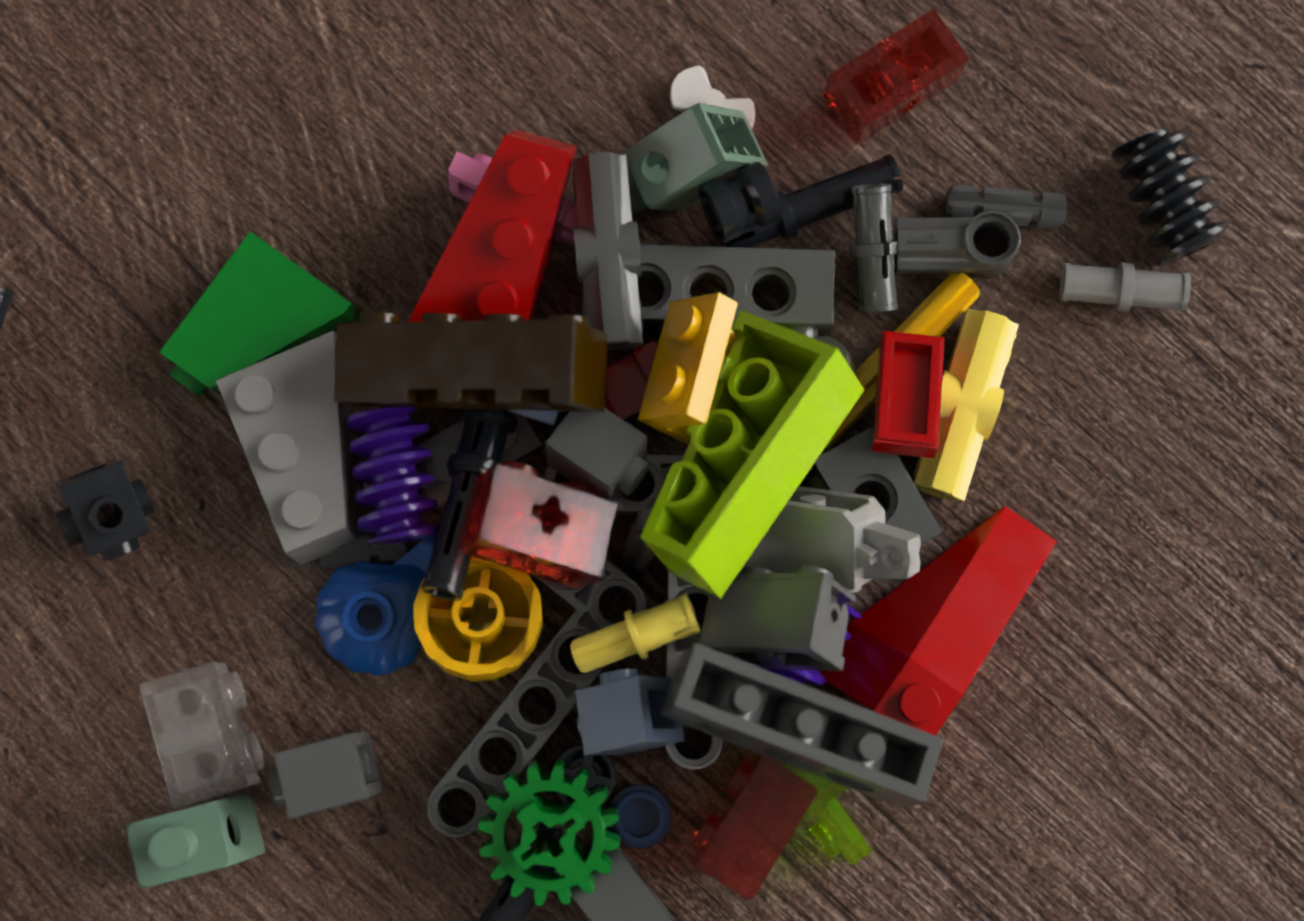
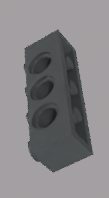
(801, 275)
(801, 727)

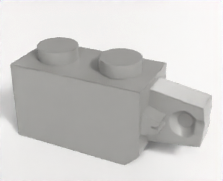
(840, 535)

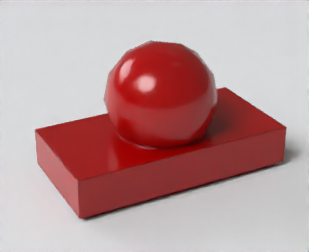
(908, 394)

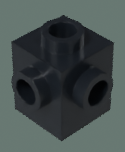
(84, 495)

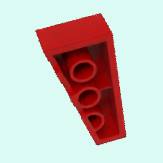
(504, 235)

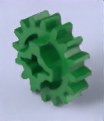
(565, 856)

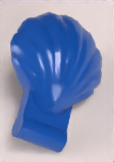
(352, 607)

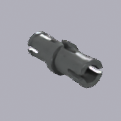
(874, 247)

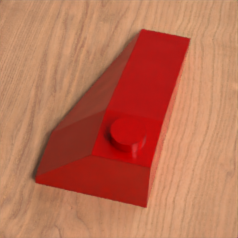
(935, 629)

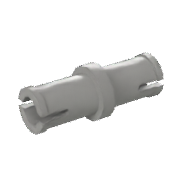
(1125, 287)

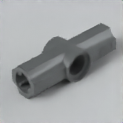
(608, 248)

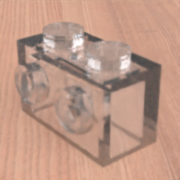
(201, 733)

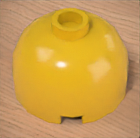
(487, 629)

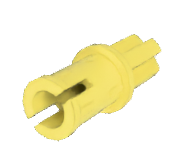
(636, 634)

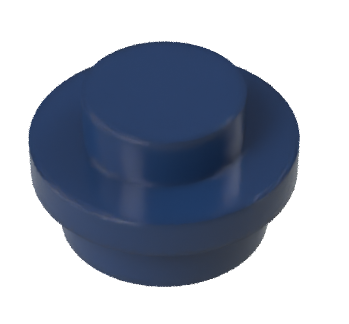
(642, 816)

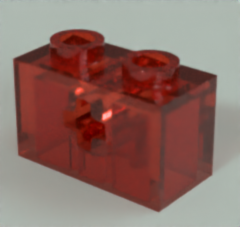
(895, 77)
(506, 533)

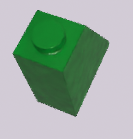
(252, 313)

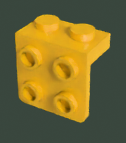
(688, 364)

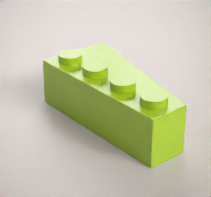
(765, 429)

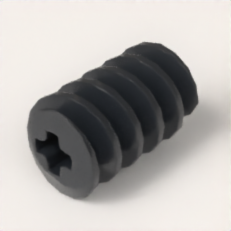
(1170, 193)

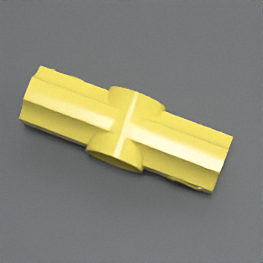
(968, 403)

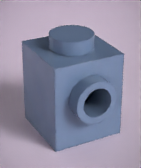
(624, 714)

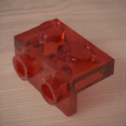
(754, 825)

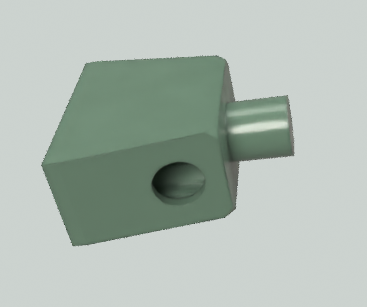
(688, 152)
(194, 840)

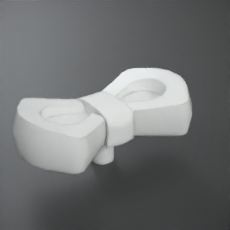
(694, 87)

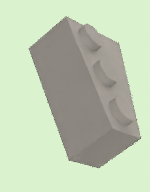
(298, 446)

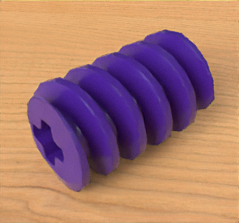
(392, 475)

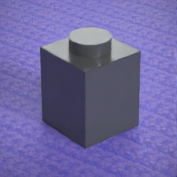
(599, 452)

